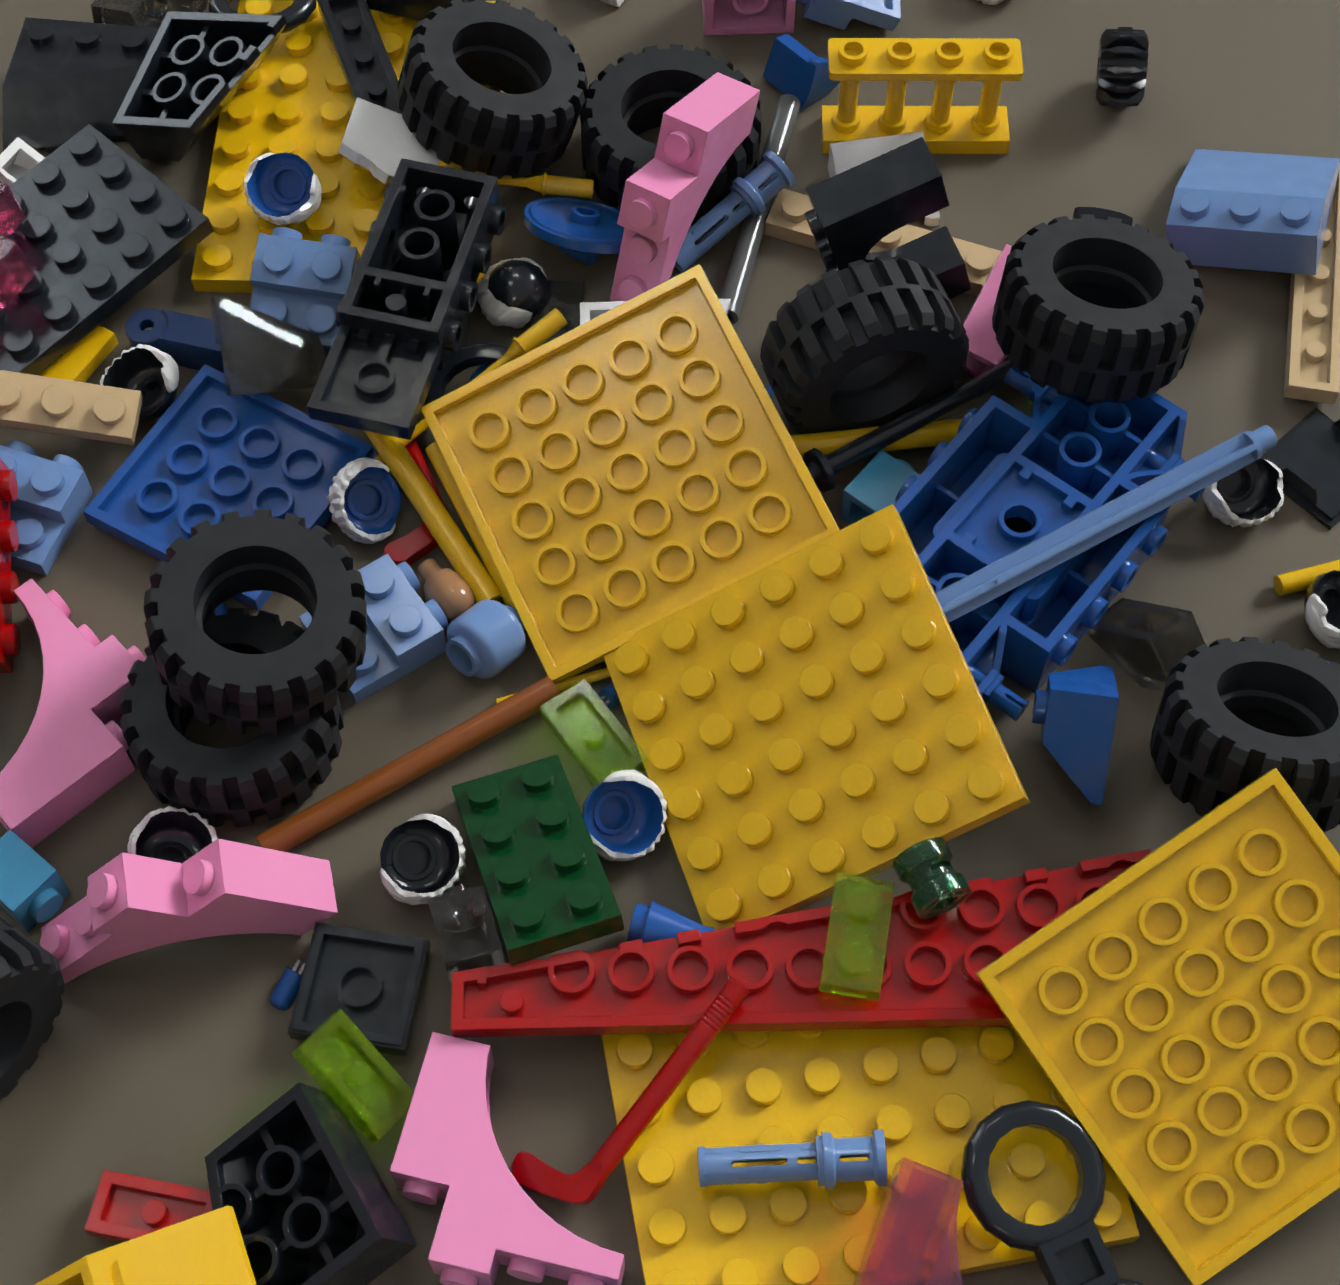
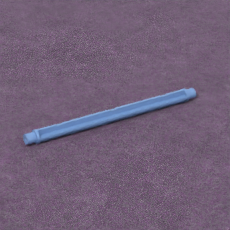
(1104, 522)

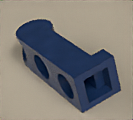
(183, 336)

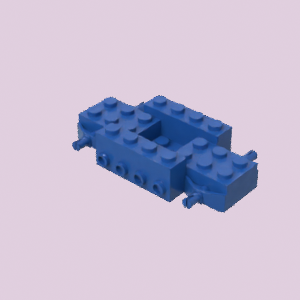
(1049, 473)

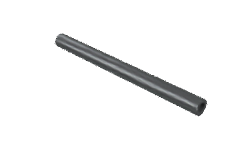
(753, 227)

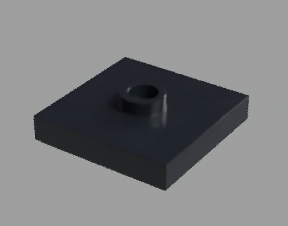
(368, 977)

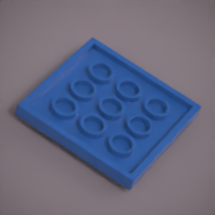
(220, 458)

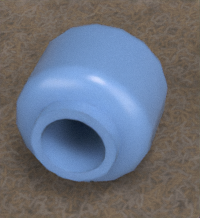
(485, 639)

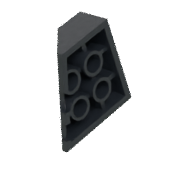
(191, 77)
(69, 78)
(307, 1195)

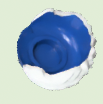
(282, 188)
(365, 500)
(625, 815)

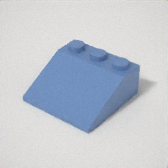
(1253, 210)

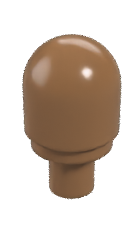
(446, 589)

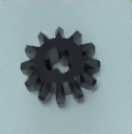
(1122, 67)

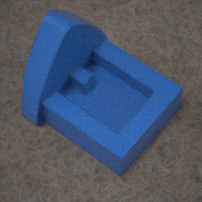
(798, 71)

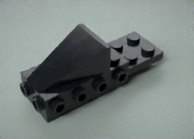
(408, 297)

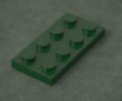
(536, 860)

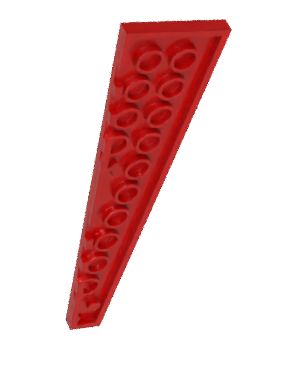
(779, 959)

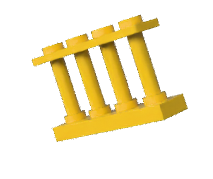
(943, 60)

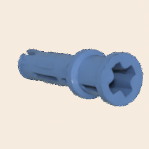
(751, 201)
(717, 1162)

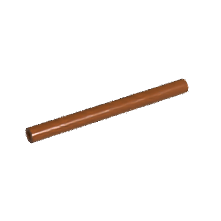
(408, 767)

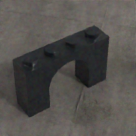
(877, 198)

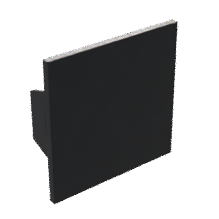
(1311, 466)

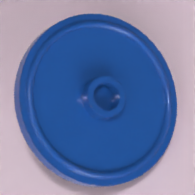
(576, 226)

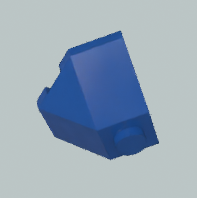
(1079, 724)

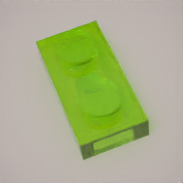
(591, 733)
(857, 936)
(355, 1075)

